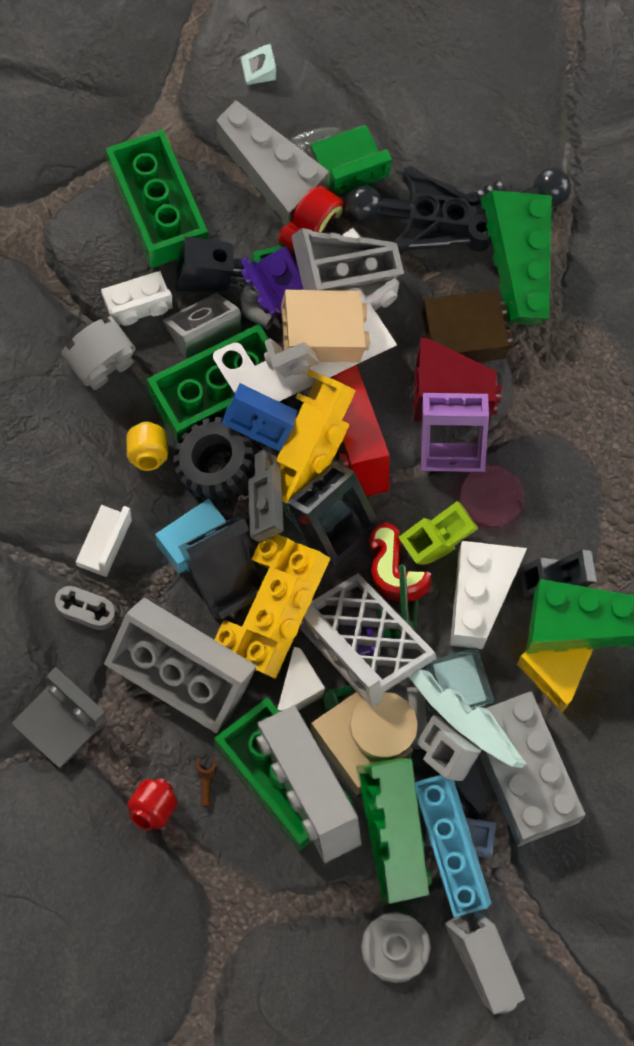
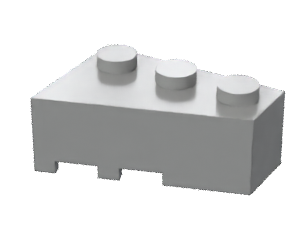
(342, 261)

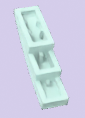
(474, 724)

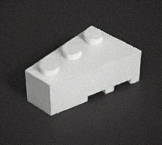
(480, 589)

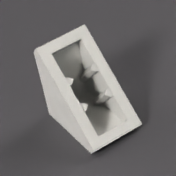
(301, 683)

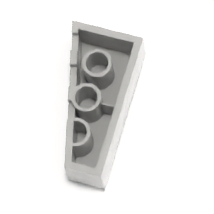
(269, 160)
(310, 783)

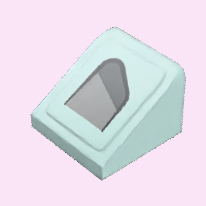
(259, 65)

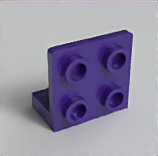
(272, 278)

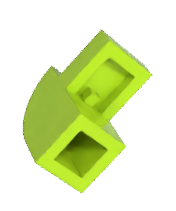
(437, 537)

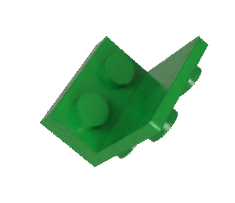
(352, 159)

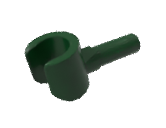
(331, 697)

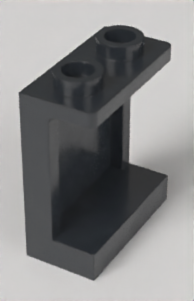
(224, 568)

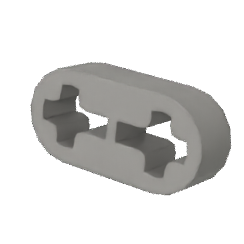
(87, 600)
(417, 702)

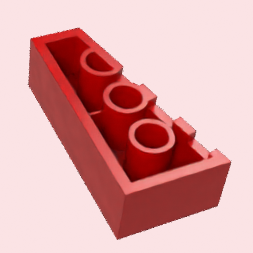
(363, 444)

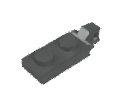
(265, 498)

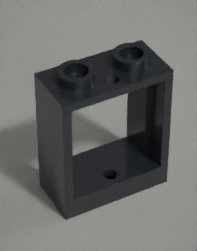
(310, 505)

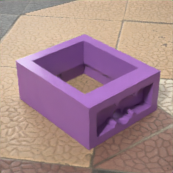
(454, 410)

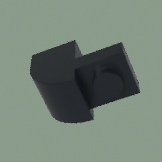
(574, 570)

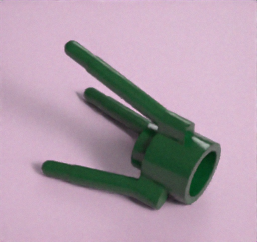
(411, 621)

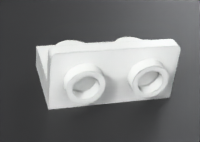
(137, 299)

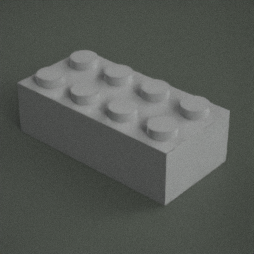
(179, 664)
(540, 794)

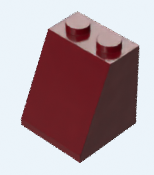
(447, 371)

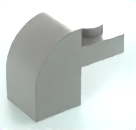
(447, 749)

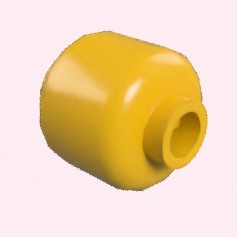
(147, 446)

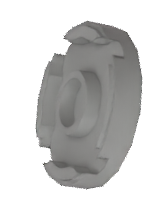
(395, 947)

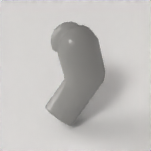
(252, 309)

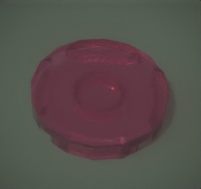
(492, 497)

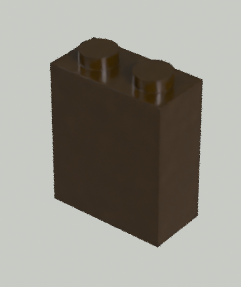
(469, 324)

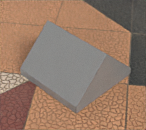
(204, 324)

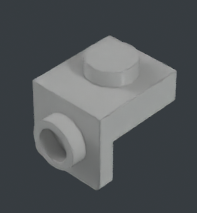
(290, 361)

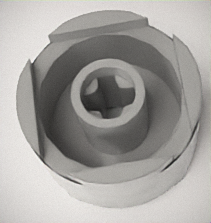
(99, 352)

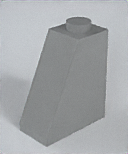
(486, 961)

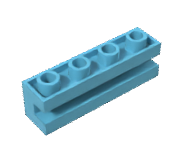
(452, 845)

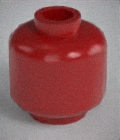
(152, 804)

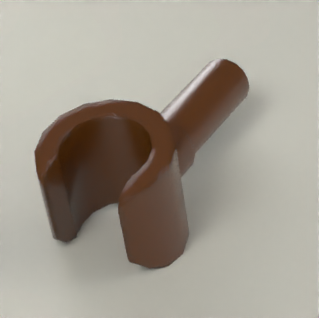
(205, 776)

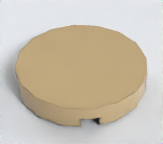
(385, 728)

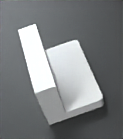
(104, 540)

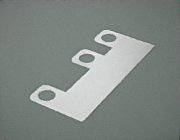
(279, 388)

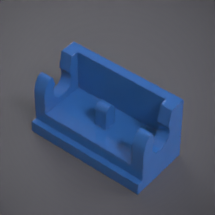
(260, 417)

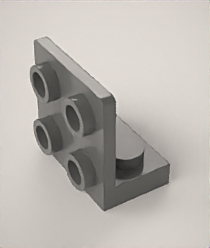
(60, 719)

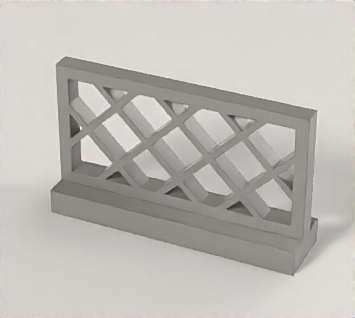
(345, 658)

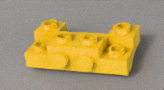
(315, 434)
(279, 603)

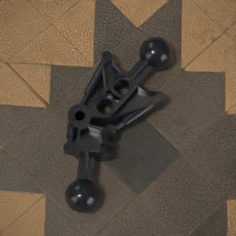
(439, 198)

